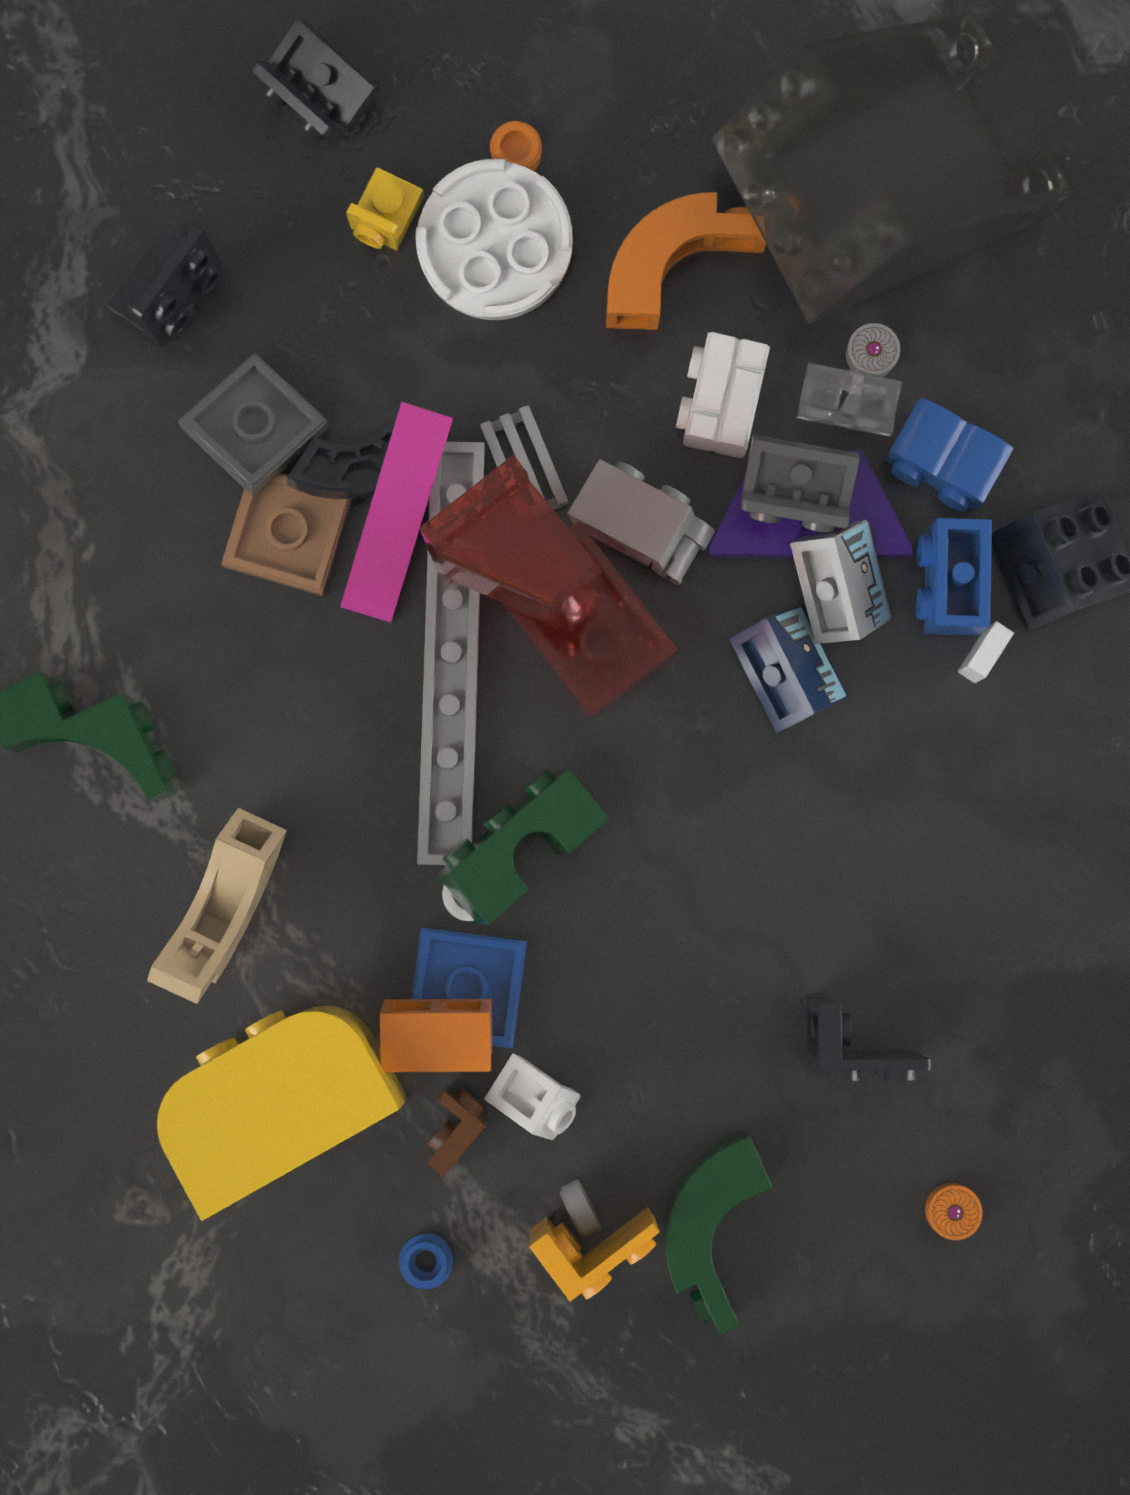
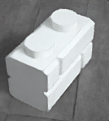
(724, 396)

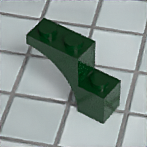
(39, 714)

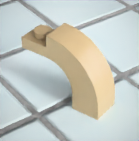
(222, 907)

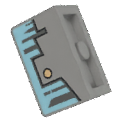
(841, 583)

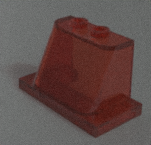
(514, 549)

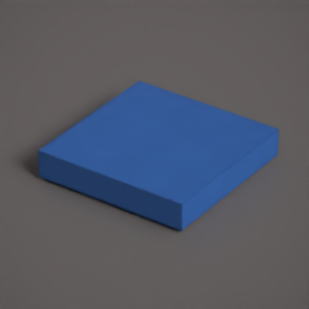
(472, 968)

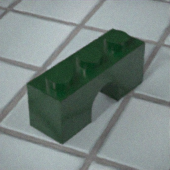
(483, 871)

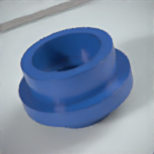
(421, 1277)

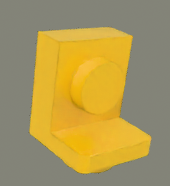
(385, 210)

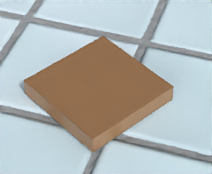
(287, 536)

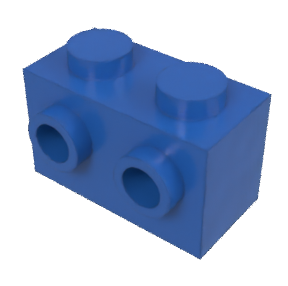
(956, 576)

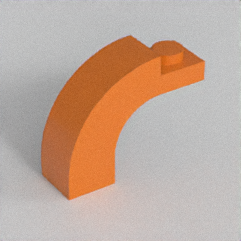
(662, 240)

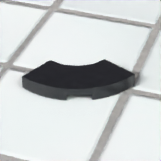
(342, 468)

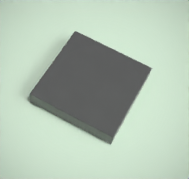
(253, 424)

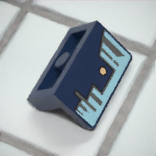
(788, 668)

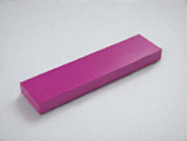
(396, 511)

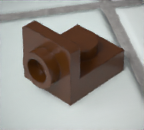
(452, 1139)

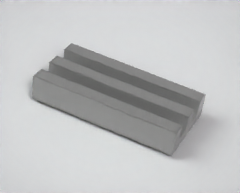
(507, 423)

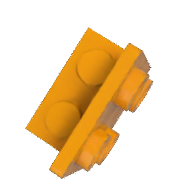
(588, 1274)

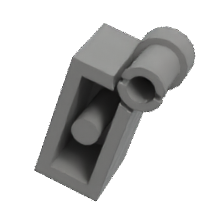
(641, 519)

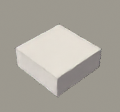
(985, 652)

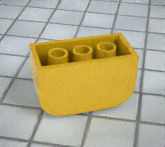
(273, 1103)

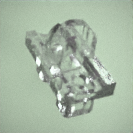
(869, 402)

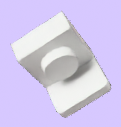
(533, 1098)

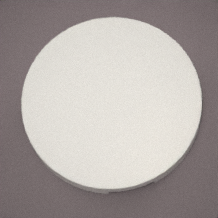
(494, 239)

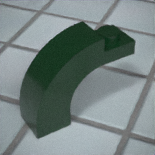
(699, 1202)

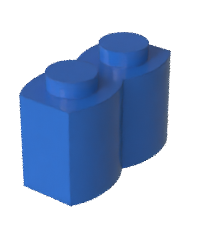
(948, 456)

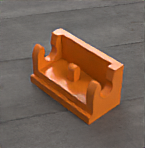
(436, 1035)

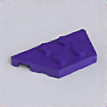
(748, 538)

